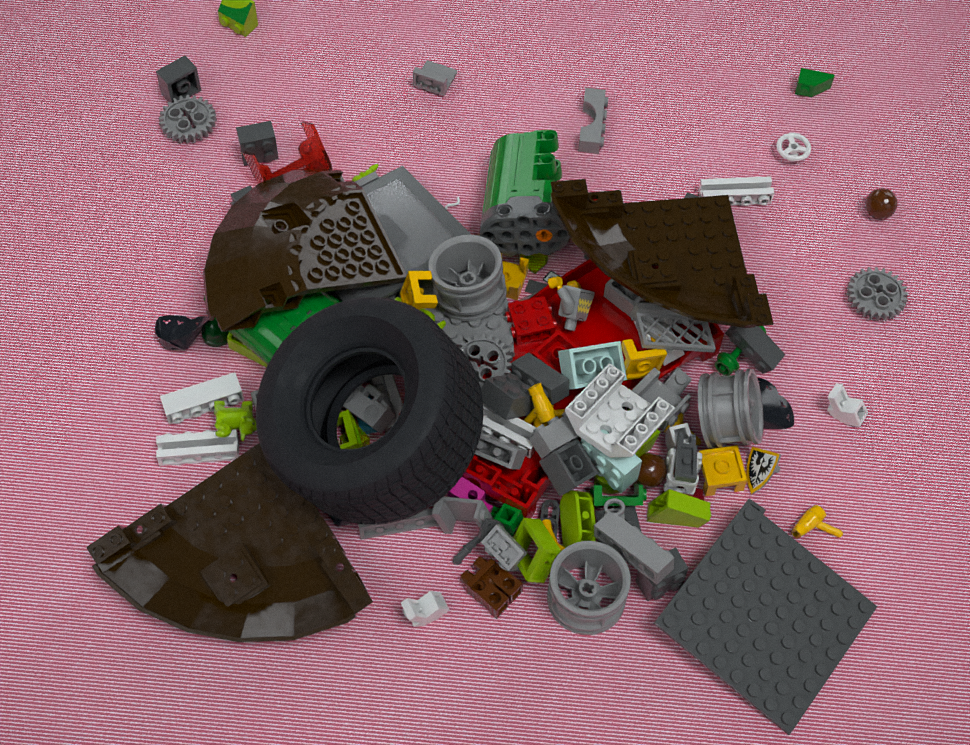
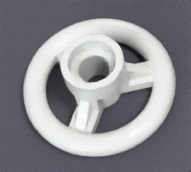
(792, 151)

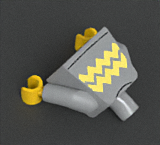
(574, 301)

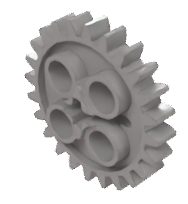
(196, 111)
(874, 291)
(487, 349)

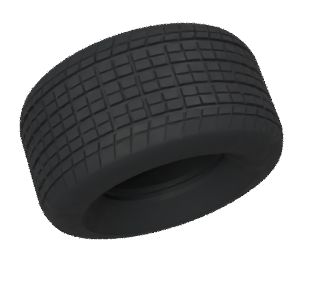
(319, 371)

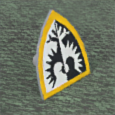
(761, 467)

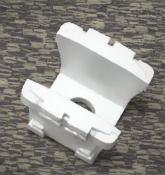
(671, 483)

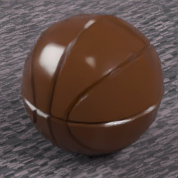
(881, 203)
(652, 470)

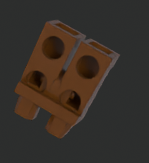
(491, 586)

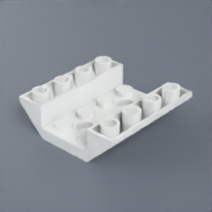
(601, 408)

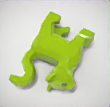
(234, 418)

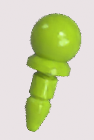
(373, 168)

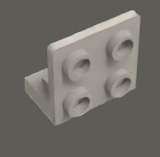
(434, 77)
(504, 548)

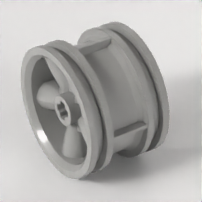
(471, 296)
(730, 408)
(595, 558)

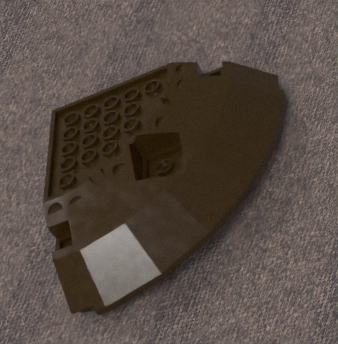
(685, 237)
(324, 245)
(241, 526)

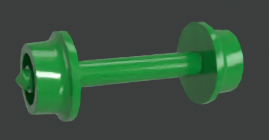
(727, 363)

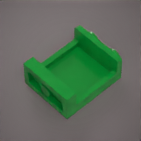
(637, 499)

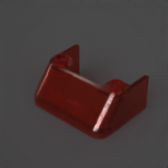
(311, 151)

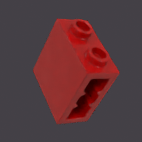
(531, 320)

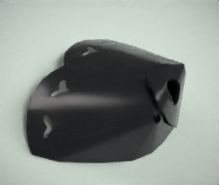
(178, 336)
(773, 413)

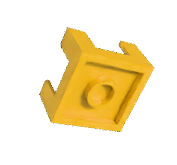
(515, 277)
(413, 295)
(642, 362)
(722, 469)

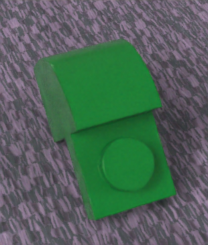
(509, 517)

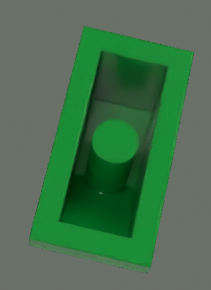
(813, 82)

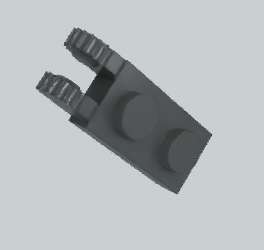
(686, 459)

